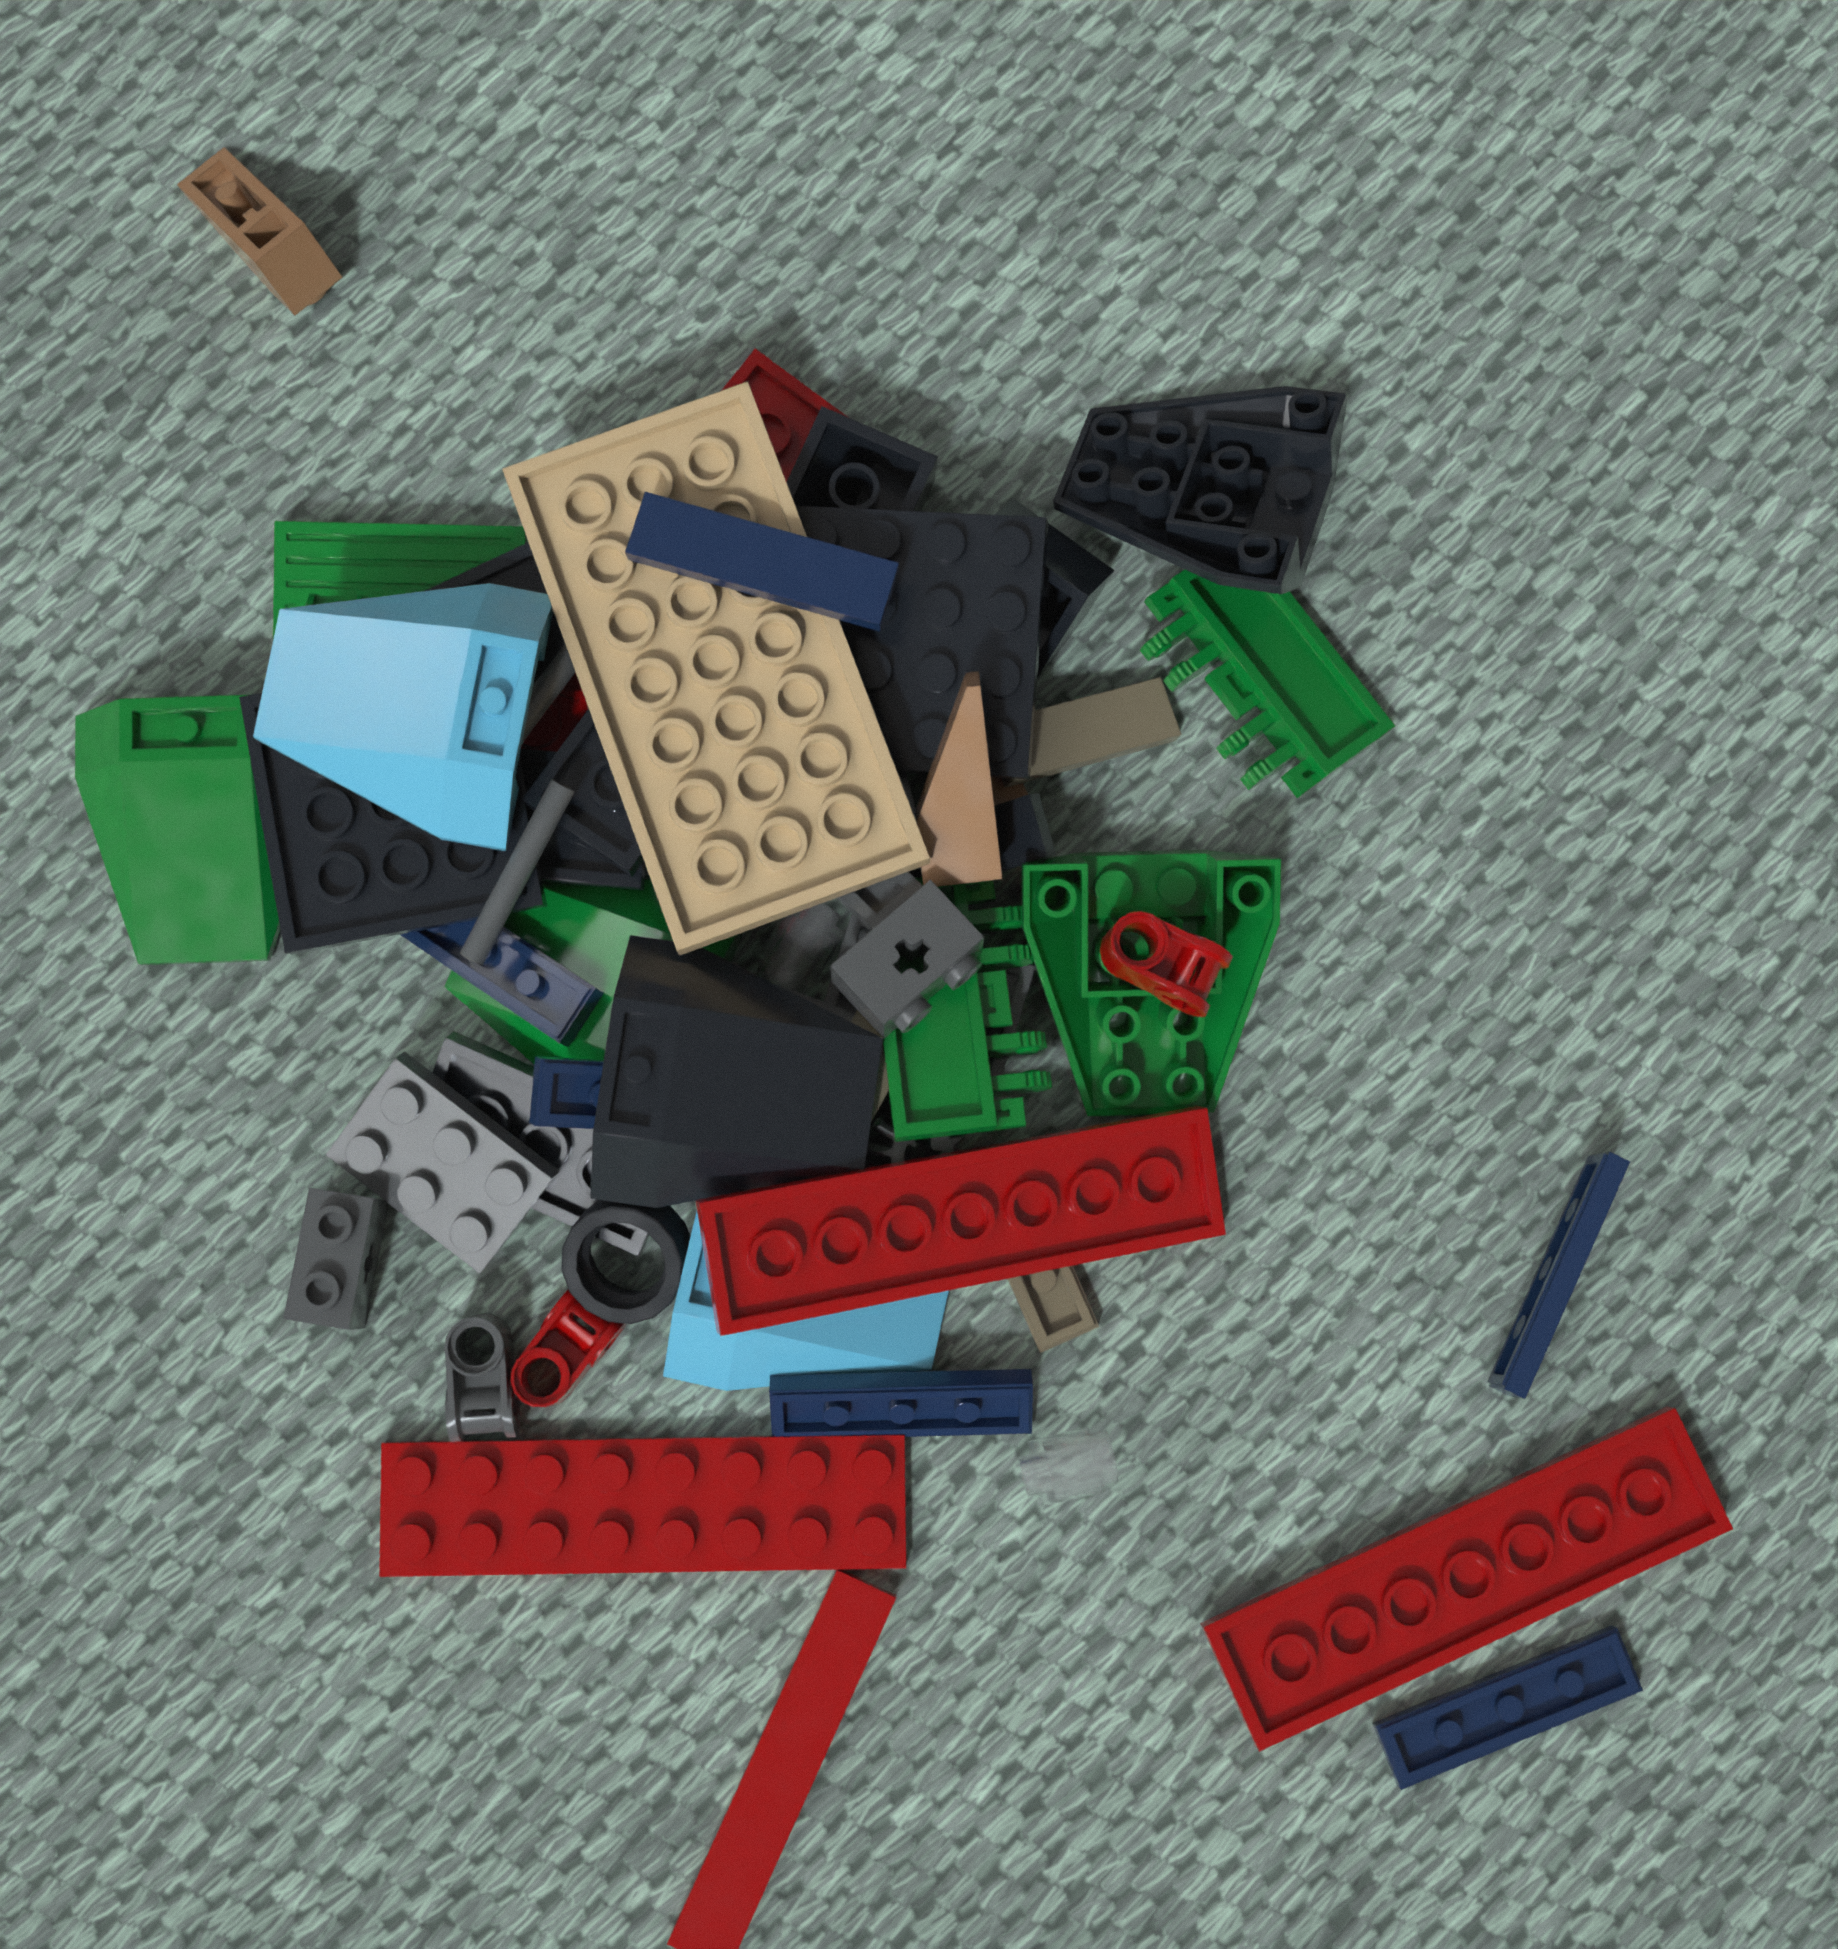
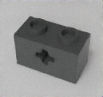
(920, 926)
(336, 1259)

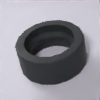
(606, 1298)

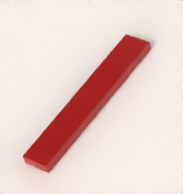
(783, 1765)

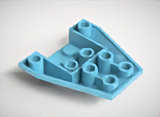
(412, 701)
(861, 1340)

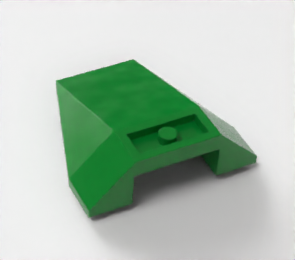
(179, 827)
(589, 935)
(1120, 1040)

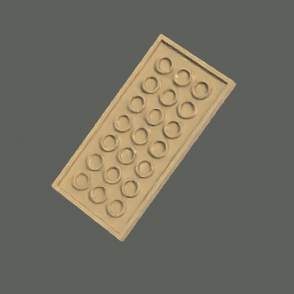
(717, 709)

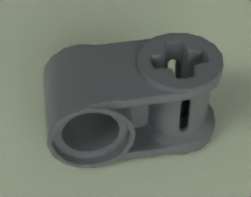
(480, 1383)

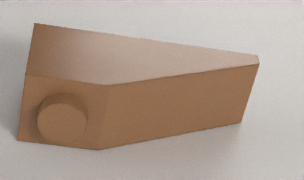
(261, 231)
(957, 798)

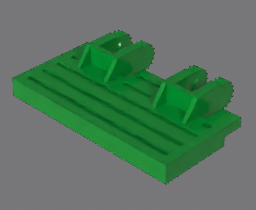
(372, 560)
(1272, 662)
(941, 1065)

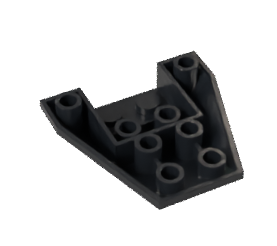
(1212, 480)
(723, 1083)

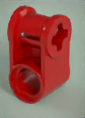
(1169, 962)
(568, 1345)

